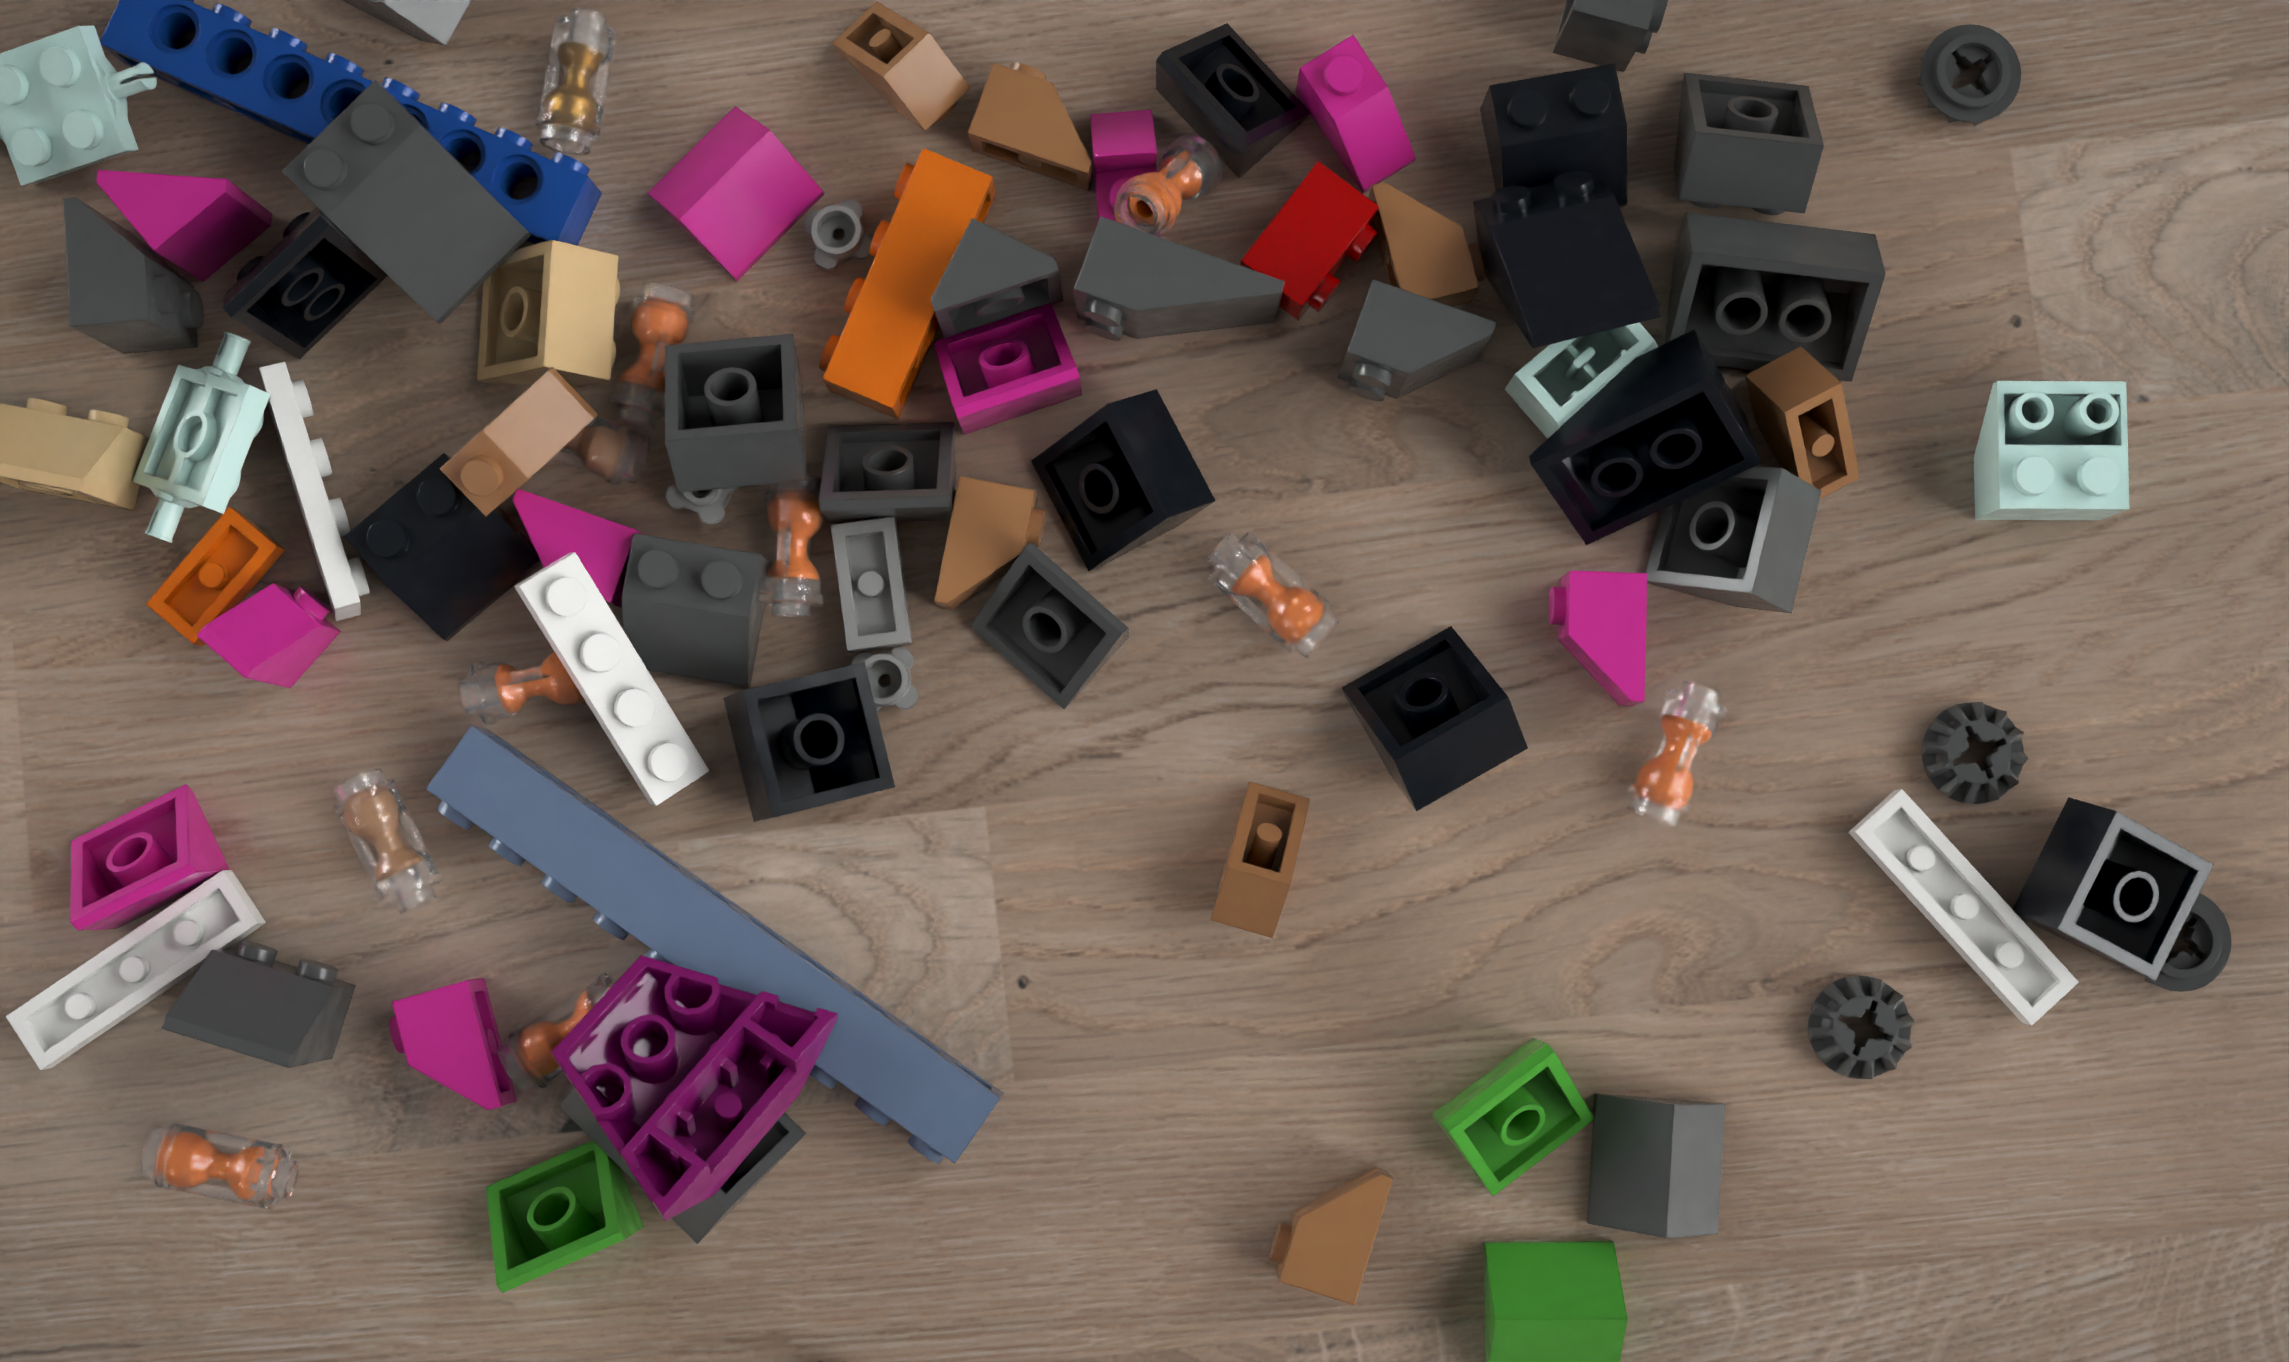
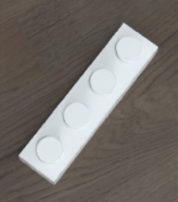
(306, 464)
(612, 678)
(1963, 907)
(135, 969)

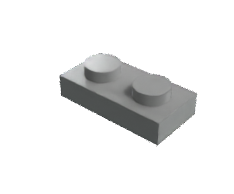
(871, 584)

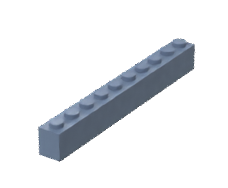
(702, 930)

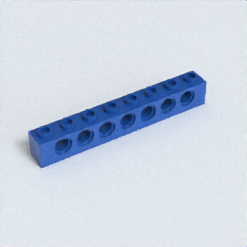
(151, 33)

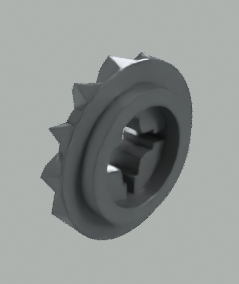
(1968, 47)
(1947, 740)
(2209, 938)
(1834, 1041)

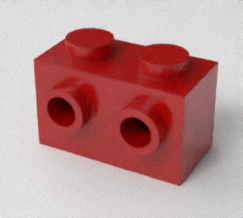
(1313, 238)

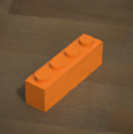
(892, 308)

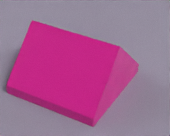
(737, 192)
(187, 218)
(1008, 368)
(141, 861)

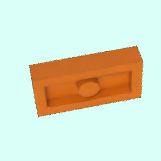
(215, 574)

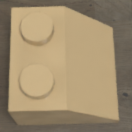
(546, 311)
(70, 455)

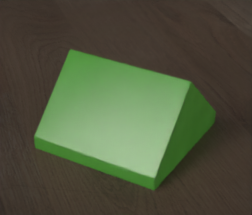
(1514, 1115)
(558, 1214)
(1553, 1302)

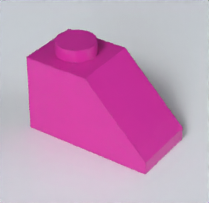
(1355, 113)
(597, 541)
(1605, 628)
(272, 634)
(454, 1041)

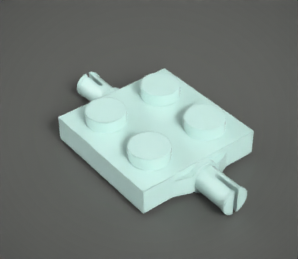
(65, 105)
(201, 438)

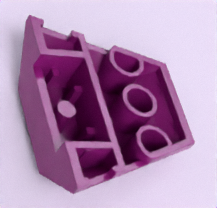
(688, 1074)

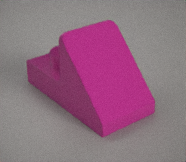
(1121, 149)

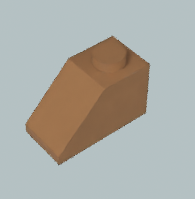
(903, 65)
(1028, 126)
(1424, 249)
(1805, 420)
(518, 441)
(985, 537)
(1261, 860)
(1333, 1238)

